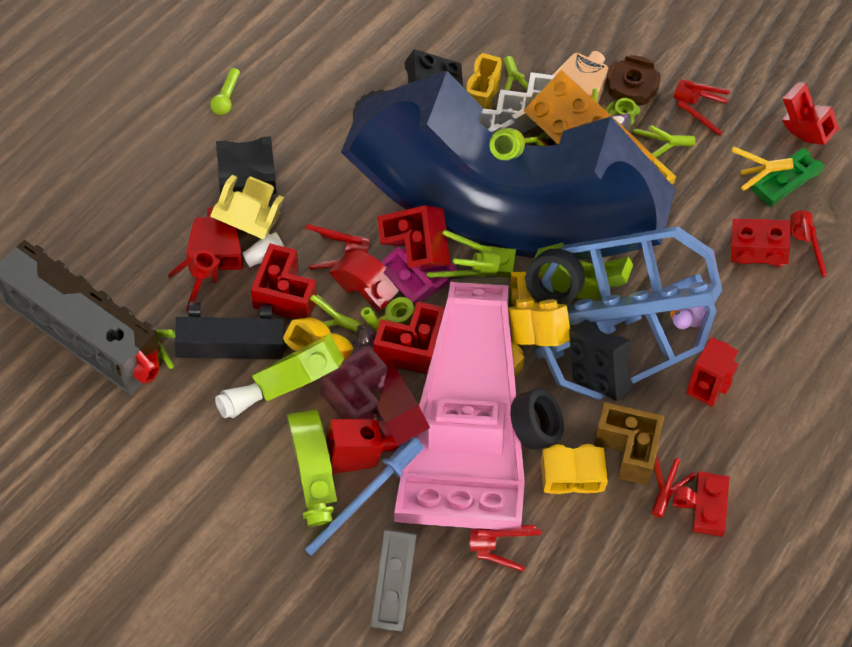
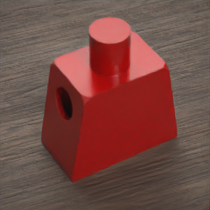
(218, 239)
(356, 444)

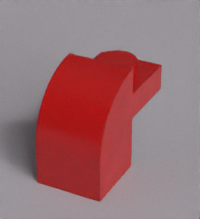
(808, 121)
(364, 274)

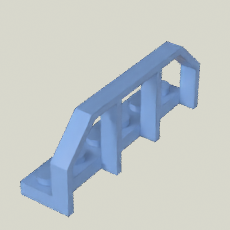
(642, 301)
(551, 353)

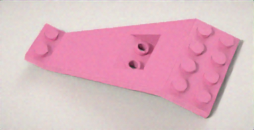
(471, 453)

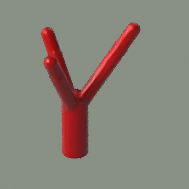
(666, 489)

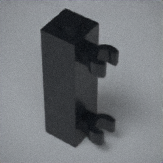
(229, 336)

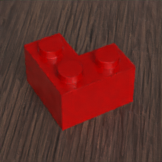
(420, 233)
(280, 286)
(410, 345)

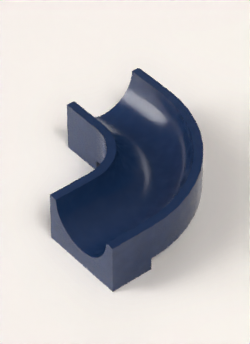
(431, 150)

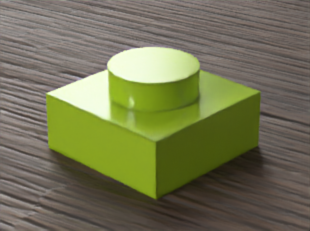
(507, 260)

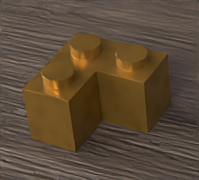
(634, 434)

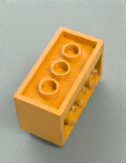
(566, 106)

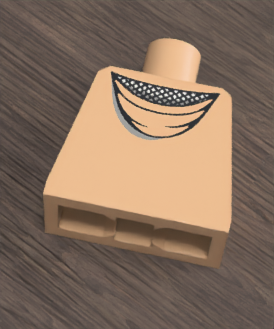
(587, 71)

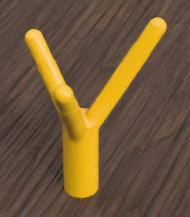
(767, 166)

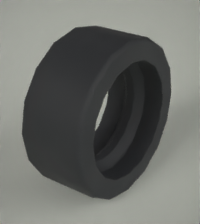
(566, 260)
(549, 416)

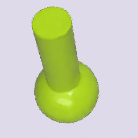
(221, 103)

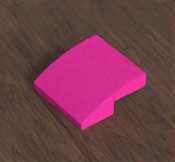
(413, 282)

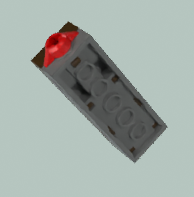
(80, 317)

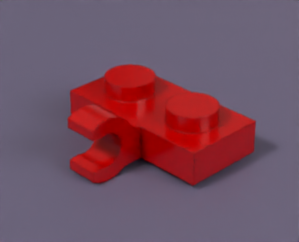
(708, 503)

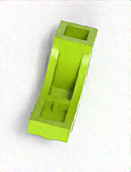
(616, 271)
(312, 457)

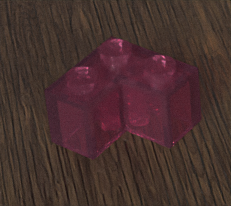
(352, 385)

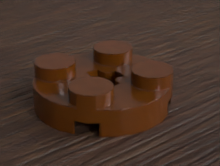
(636, 66)

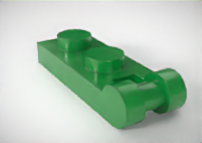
(781, 183)

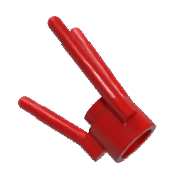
(689, 92)
(802, 228)
(352, 243)
(201, 267)
(485, 539)

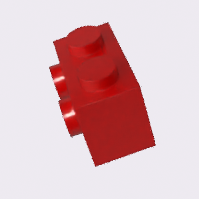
(760, 241)
(713, 372)

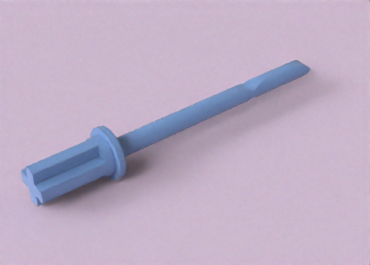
(394, 465)

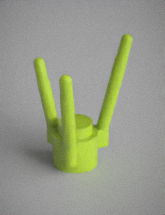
(482, 263)

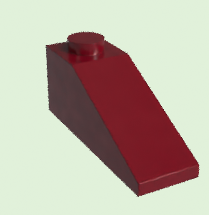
(399, 409)

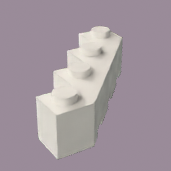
(511, 107)

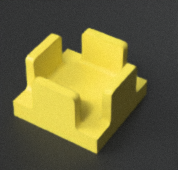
(248, 209)

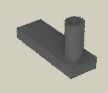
(393, 580)

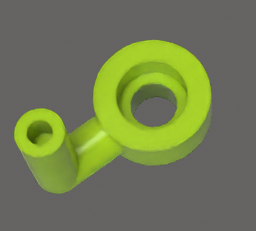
(393, 312)

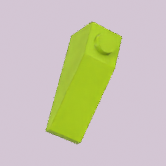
(299, 368)

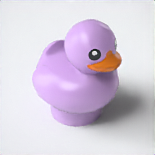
(688, 317)

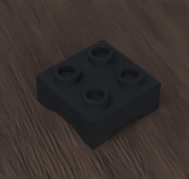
(422, 65)
(245, 160)
(600, 360)

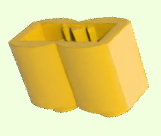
(486, 80)
(539, 323)
(307, 330)
(573, 469)

